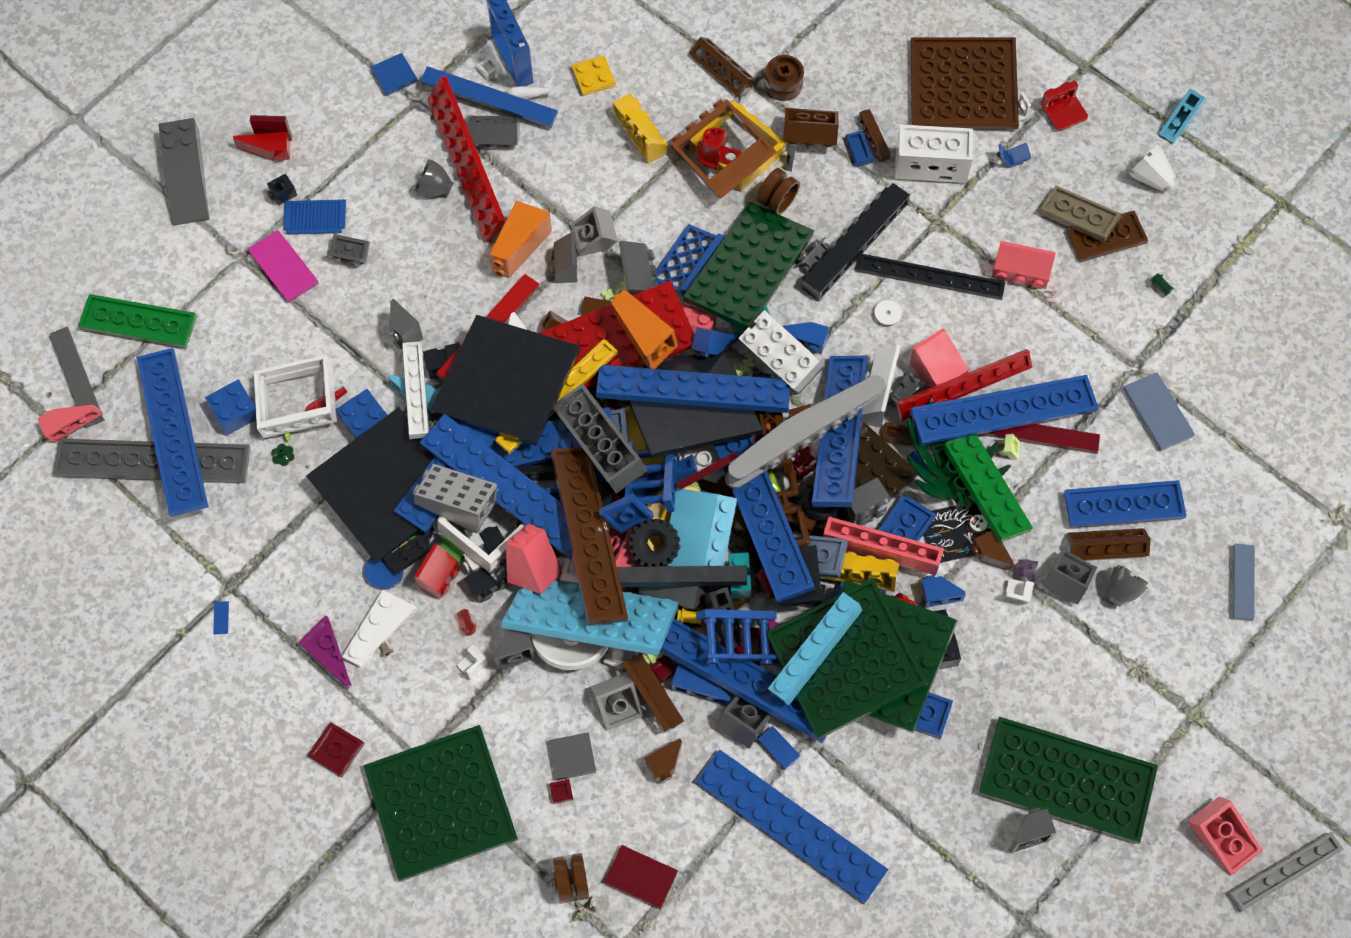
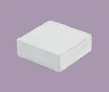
(488, 68)

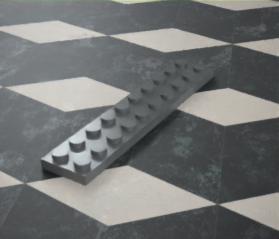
(139, 460)

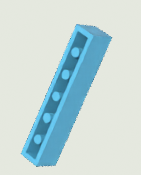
(815, 649)

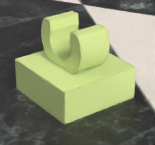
(1011, 447)

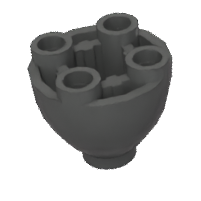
(433, 180)
(1124, 587)

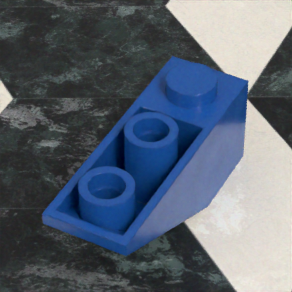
(810, 335)

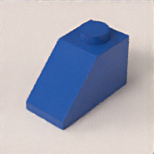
(940, 591)

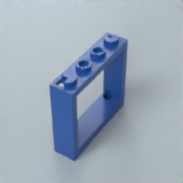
(515, 57)

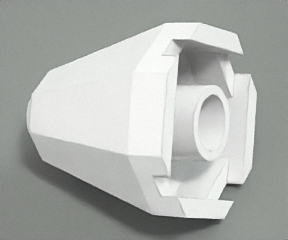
(1154, 170)

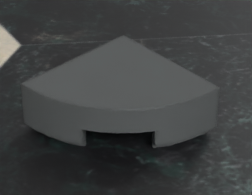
(790, 158)

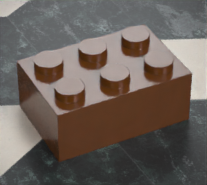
(811, 126)

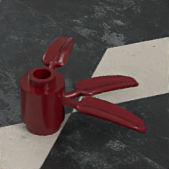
(804, 463)

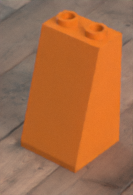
(519, 238)
(646, 331)

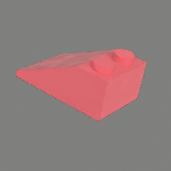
(1225, 834)

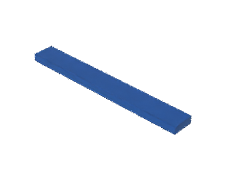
(493, 98)

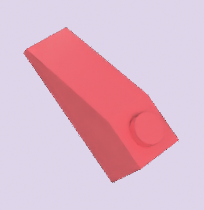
(64, 421)

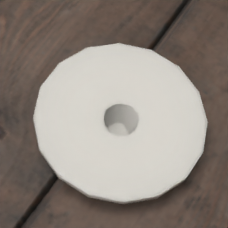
(888, 312)

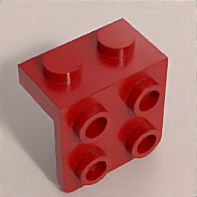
(1063, 106)

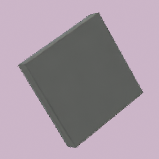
(572, 756)

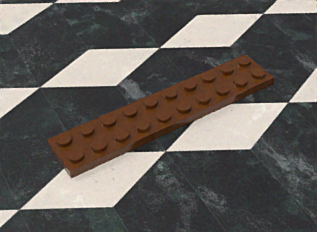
(588, 537)

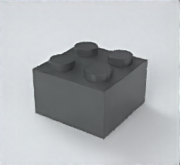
(868, 502)

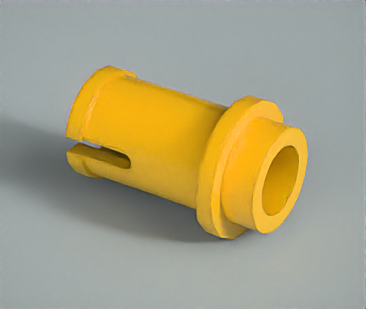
(687, 617)

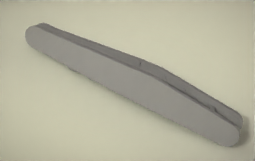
(802, 430)

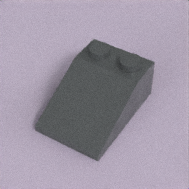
(743, 721)

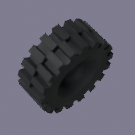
(640, 539)

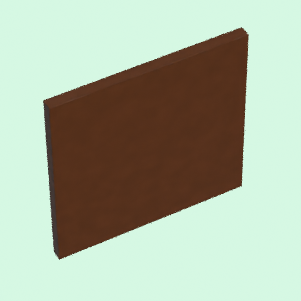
(964, 82)

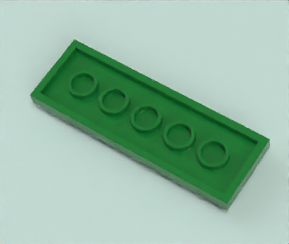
(137, 321)
(987, 487)

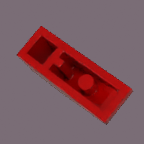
(266, 145)

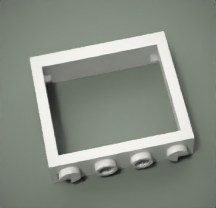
(299, 420)
(487, 561)

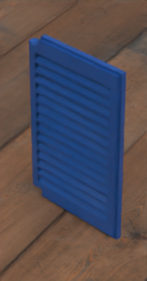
(314, 216)

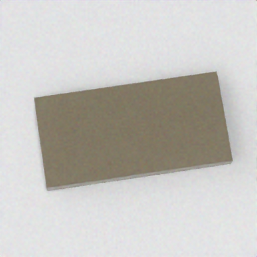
(1079, 213)

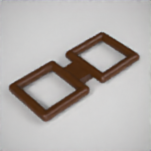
(798, 509)

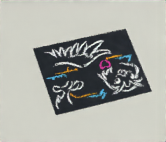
(952, 532)

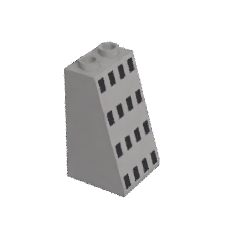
(456, 496)

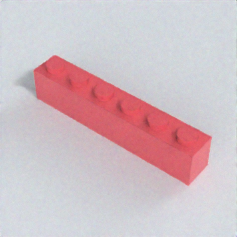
(886, 546)

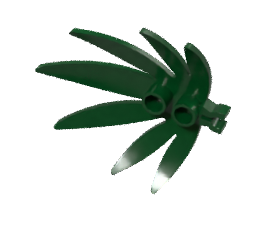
(946, 481)

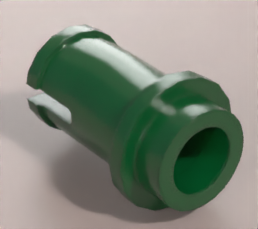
(1162, 284)

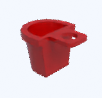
(712, 149)

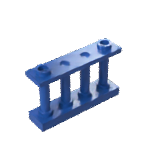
(667, 482)
(745, 618)

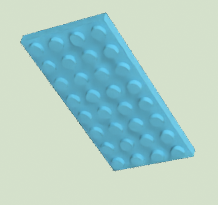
(561, 614)

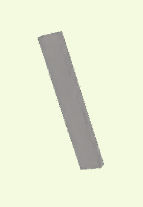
(1285, 872)

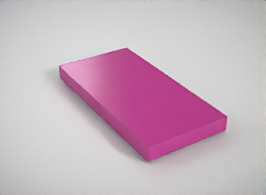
(283, 266)

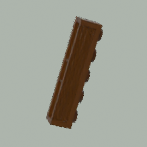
(874, 135)

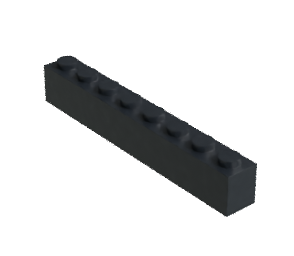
(855, 241)

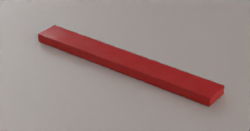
(502, 311)
(967, 382)

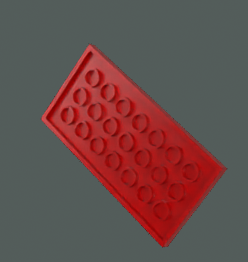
(602, 324)

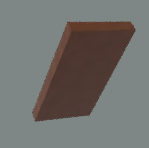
(1125, 235)

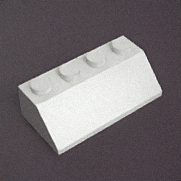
(883, 365)

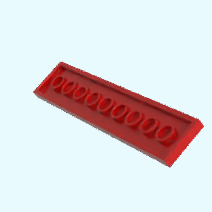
(466, 159)

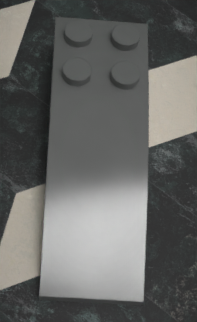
(184, 171)
(599, 438)

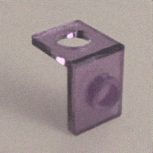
(1025, 568)

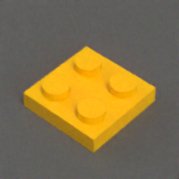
(593, 75)

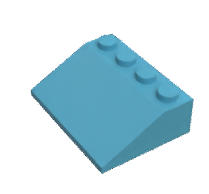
(703, 527)

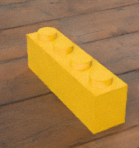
(640, 128)
(863, 568)

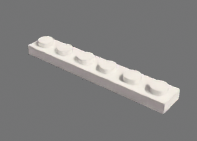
(415, 390)

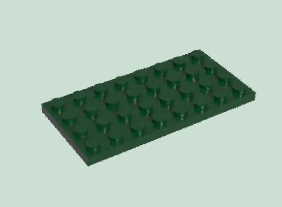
(748, 266)
(1068, 779)

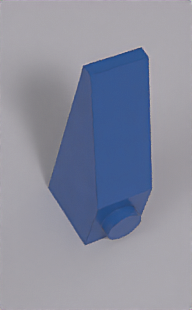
(712, 341)
(695, 685)

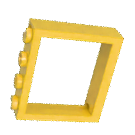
(775, 140)

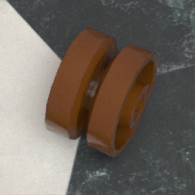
(784, 77)
(778, 191)
(568, 878)

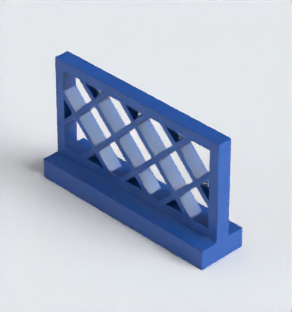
(700, 262)

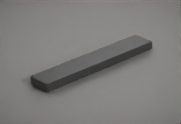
(75, 371)

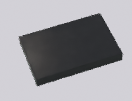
(810, 558)

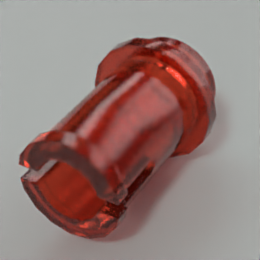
(467, 624)

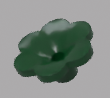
(283, 455)

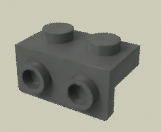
(349, 248)

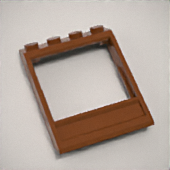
(741, 166)

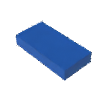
(859, 148)
(778, 748)

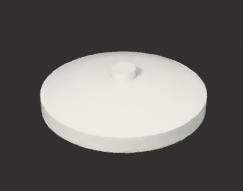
(566, 653)

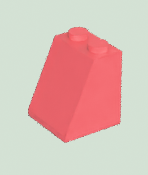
(937, 359)
(531, 560)

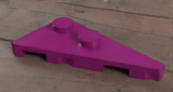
(323, 646)

